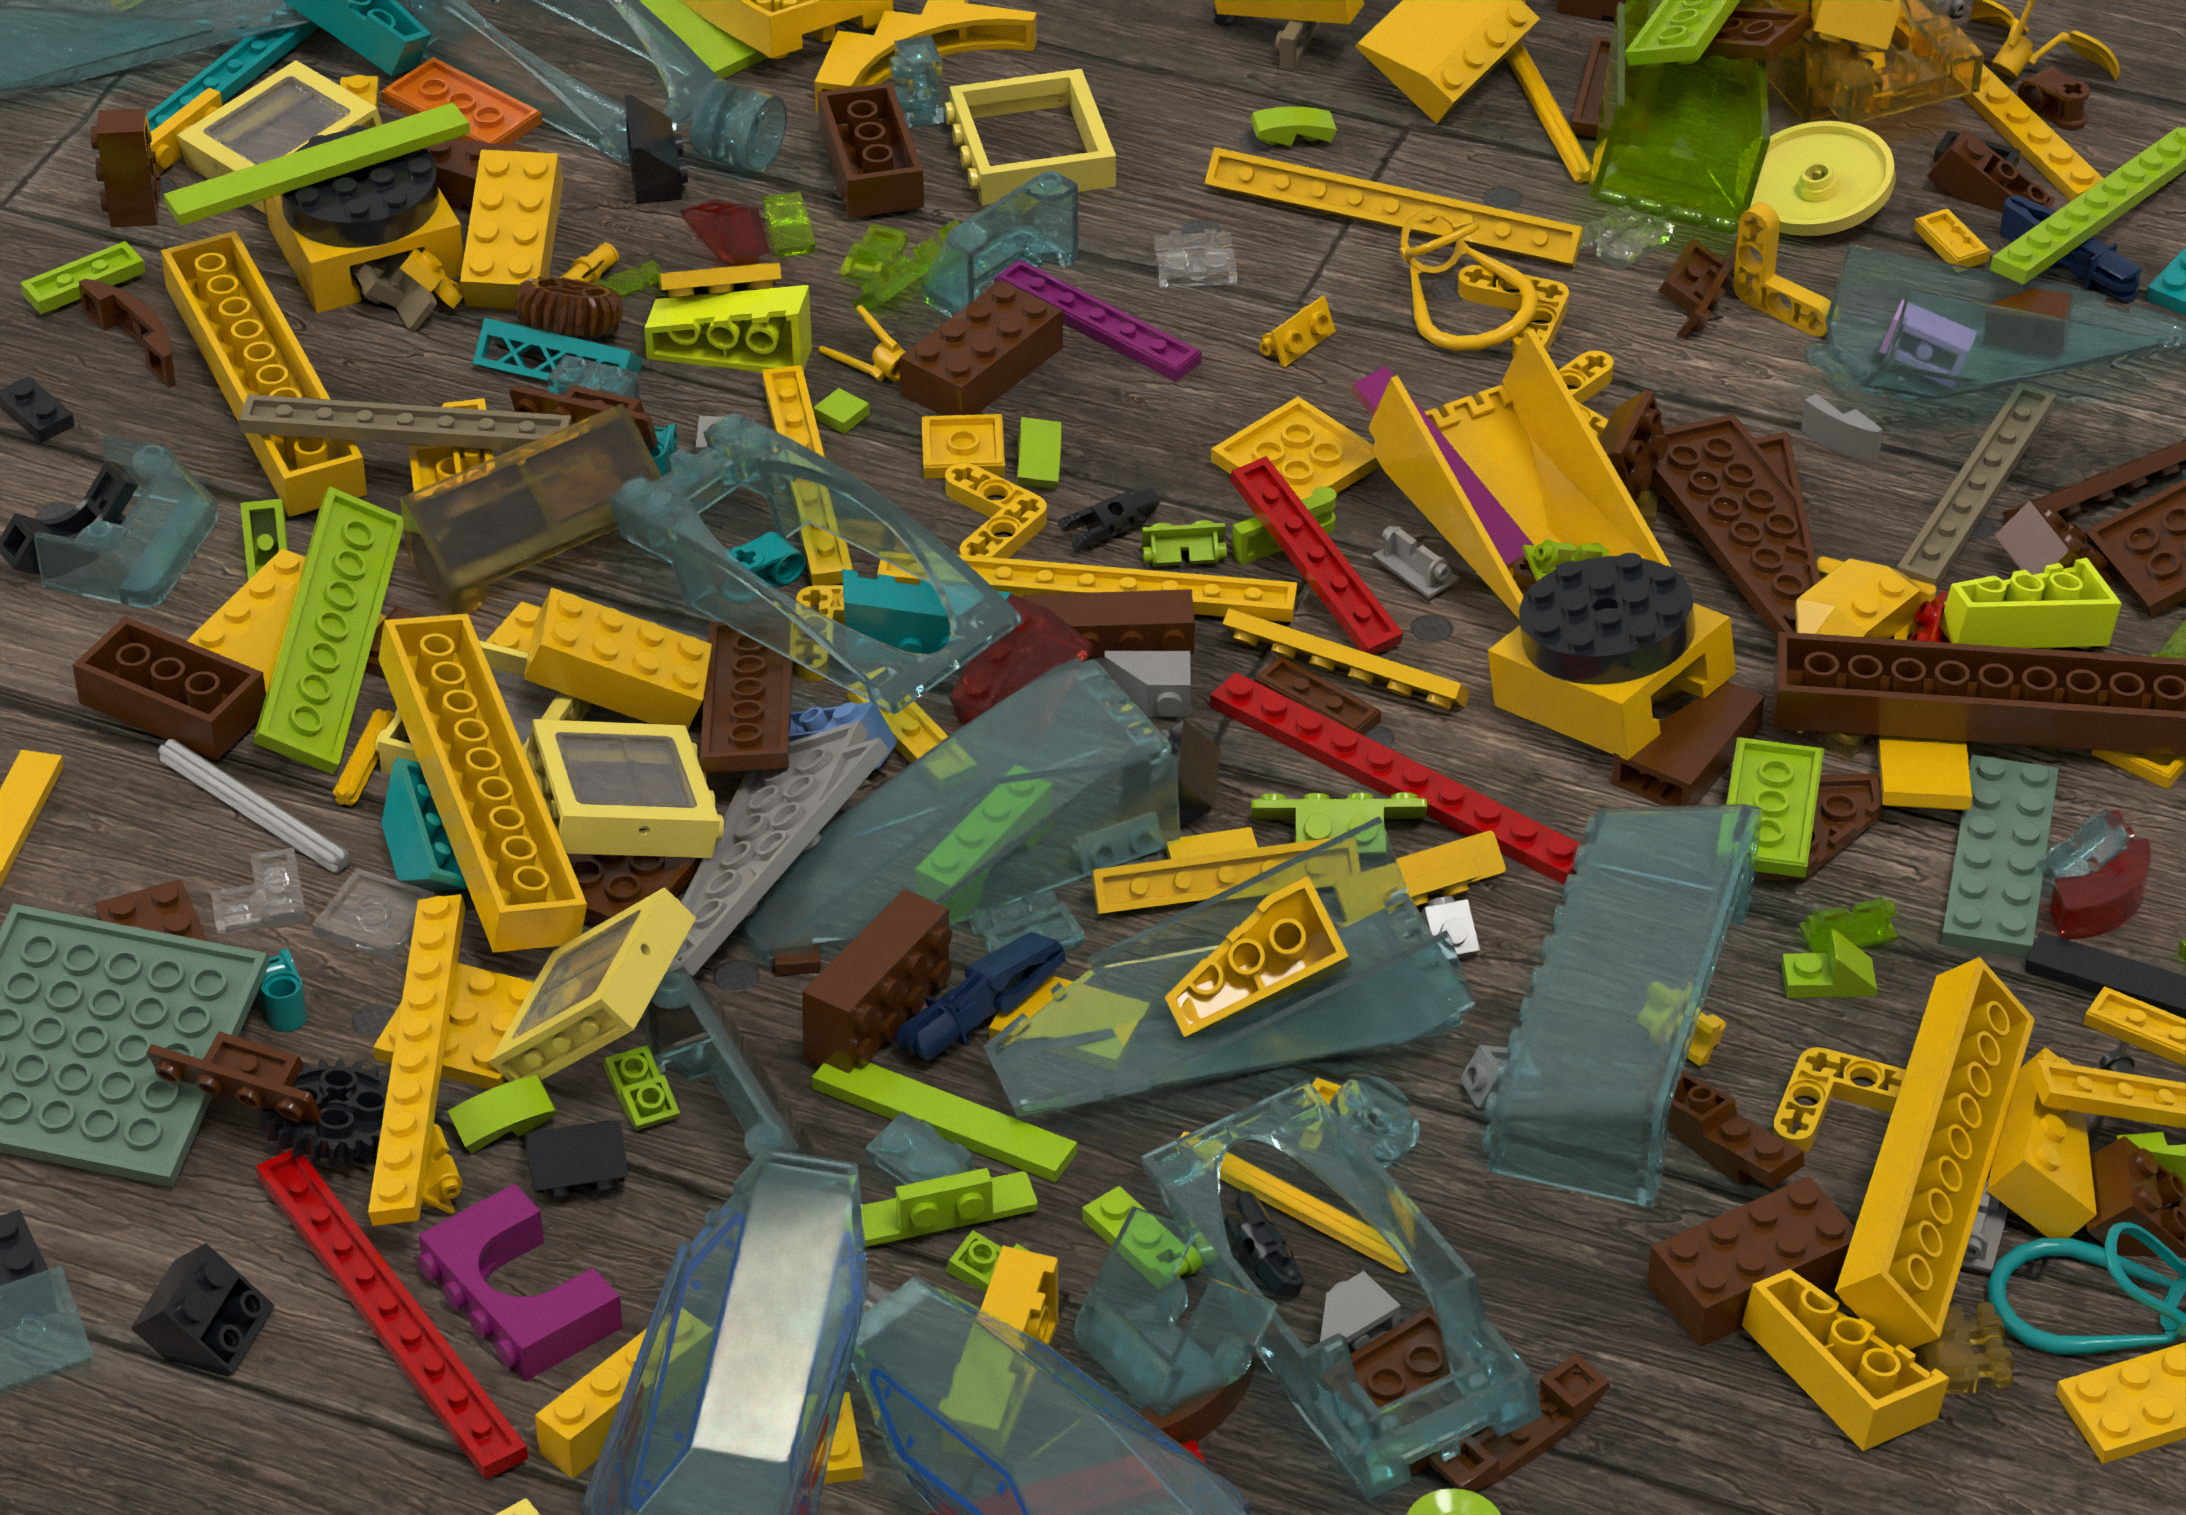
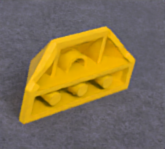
(436, 463)
(1860, 602)

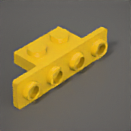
(1451, 867)

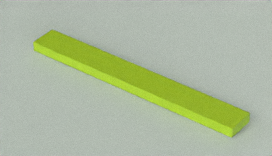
(316, 164)

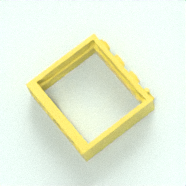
(1022, 94)

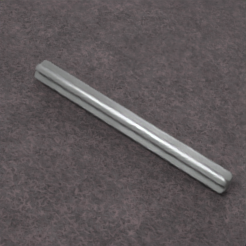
(254, 806)

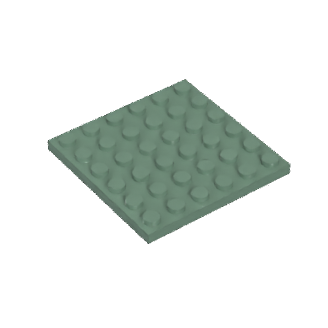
(76, 1032)

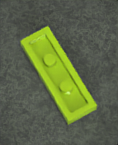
(61, 284)

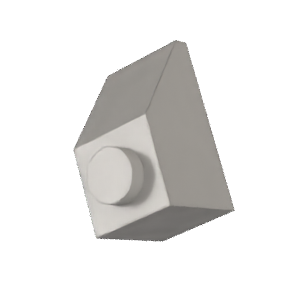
(1153, 680)
(1359, 1311)

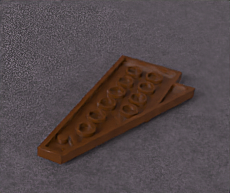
(1744, 509)

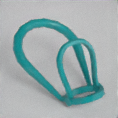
(2119, 1269)

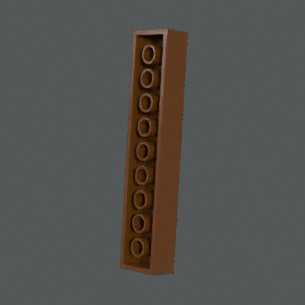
(1980, 693)

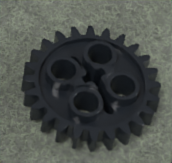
(351, 1114)

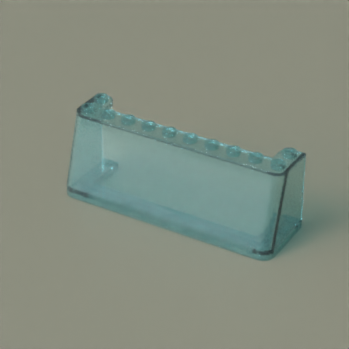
(1620, 998)

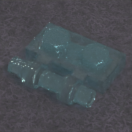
(1032, 914)

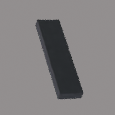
(2094, 969)

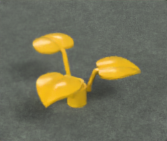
(2017, 48)

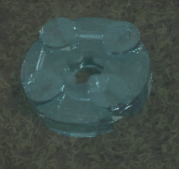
(1388, 1104)

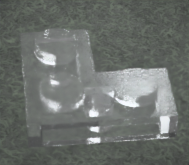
(269, 901)

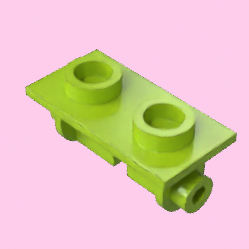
(1202, 540)
(1547, 555)

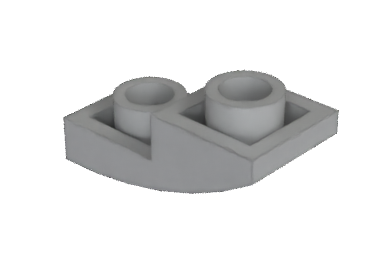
(1846, 433)

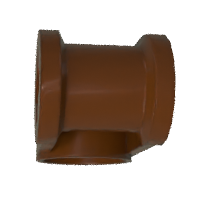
(2055, 96)

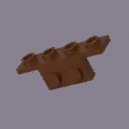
(1697, 282)
(582, 404)
(242, 1070)

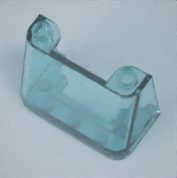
(1025, 225)

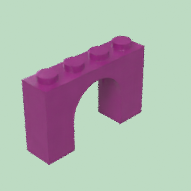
(525, 1330)

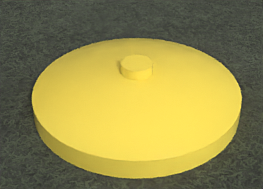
(1825, 177)

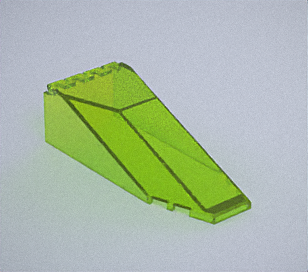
(1679, 134)

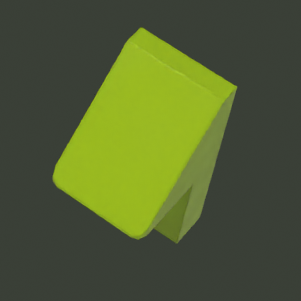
(1839, 973)

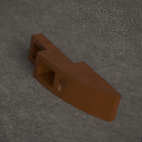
(1731, 1144)

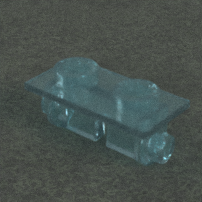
(2098, 837)

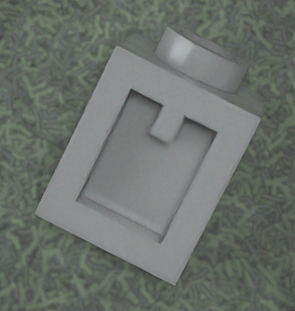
(1482, 1071)

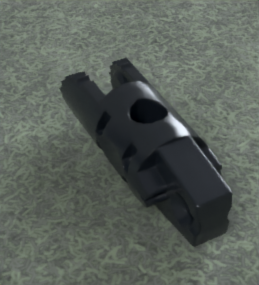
(1110, 517)
(1264, 1246)

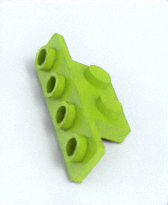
(1324, 818)
(947, 1204)

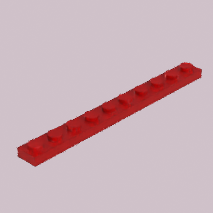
(1395, 773)
(393, 1314)

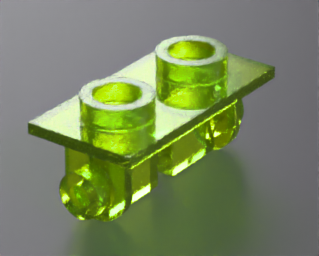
(1863, 927)

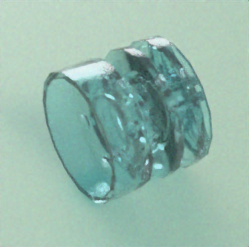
(738, 125)

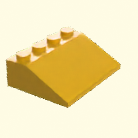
(1445, 46)
(256, 616)

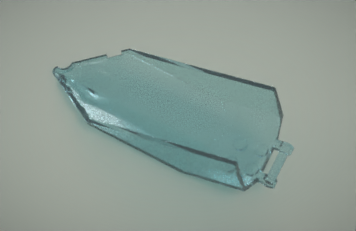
(1959, 342)

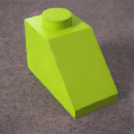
(263, 532)

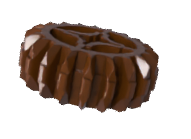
(569, 307)

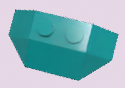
(416, 833)

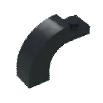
(102, 502)

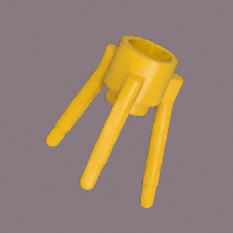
(885, 355)

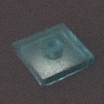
(39, 1327)

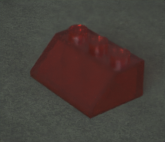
(1016, 659)

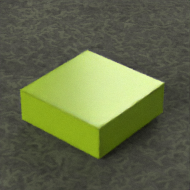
(841, 410)

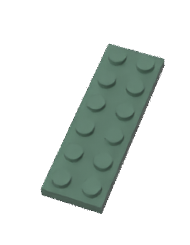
(1997, 850)

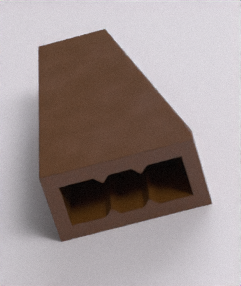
(1692, 748)

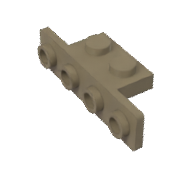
(386, 282)

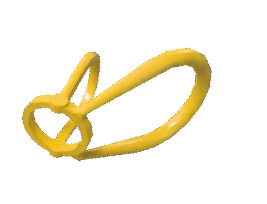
(1509, 274)

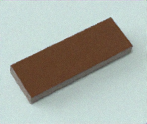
(1319, 695)

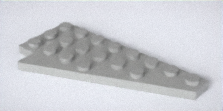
(767, 829)

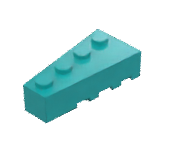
(373, 28)
(896, 612)

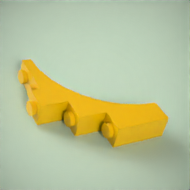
(955, 29)

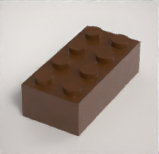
(871, 150)
(981, 351)
(170, 687)
(876, 983)
(1711, 1267)

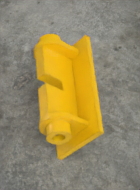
(1299, 333)
(442, 1176)

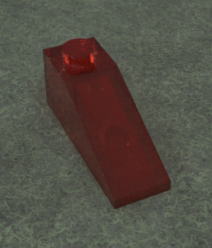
(729, 230)

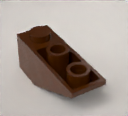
(1981, 176)

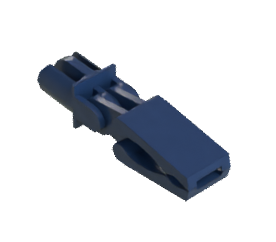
(2091, 261)
(990, 986)

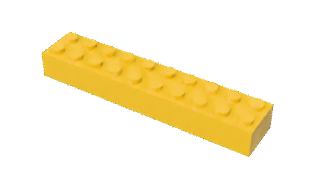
(258, 354)
(482, 783)
(1936, 1156)

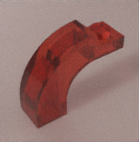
(2105, 899)

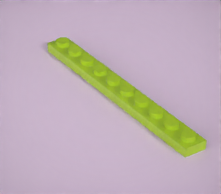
(2093, 210)

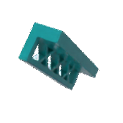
(548, 343)

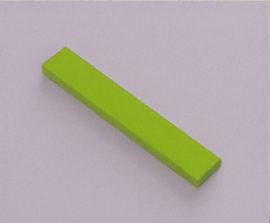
(952, 1117)

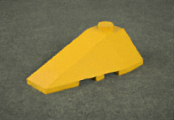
(1266, 958)

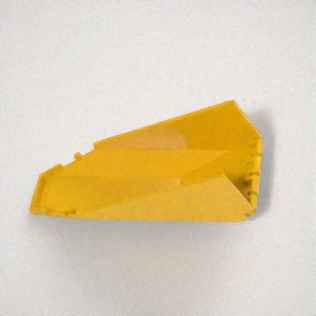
(1530, 454)

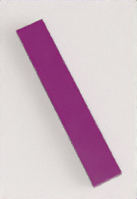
(1106, 322)
(1497, 522)

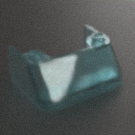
(151, 547)
(1134, 1314)

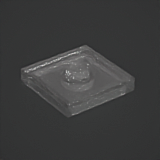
(371, 914)

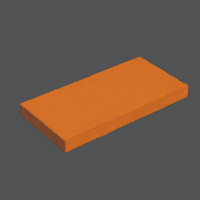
(490, 112)

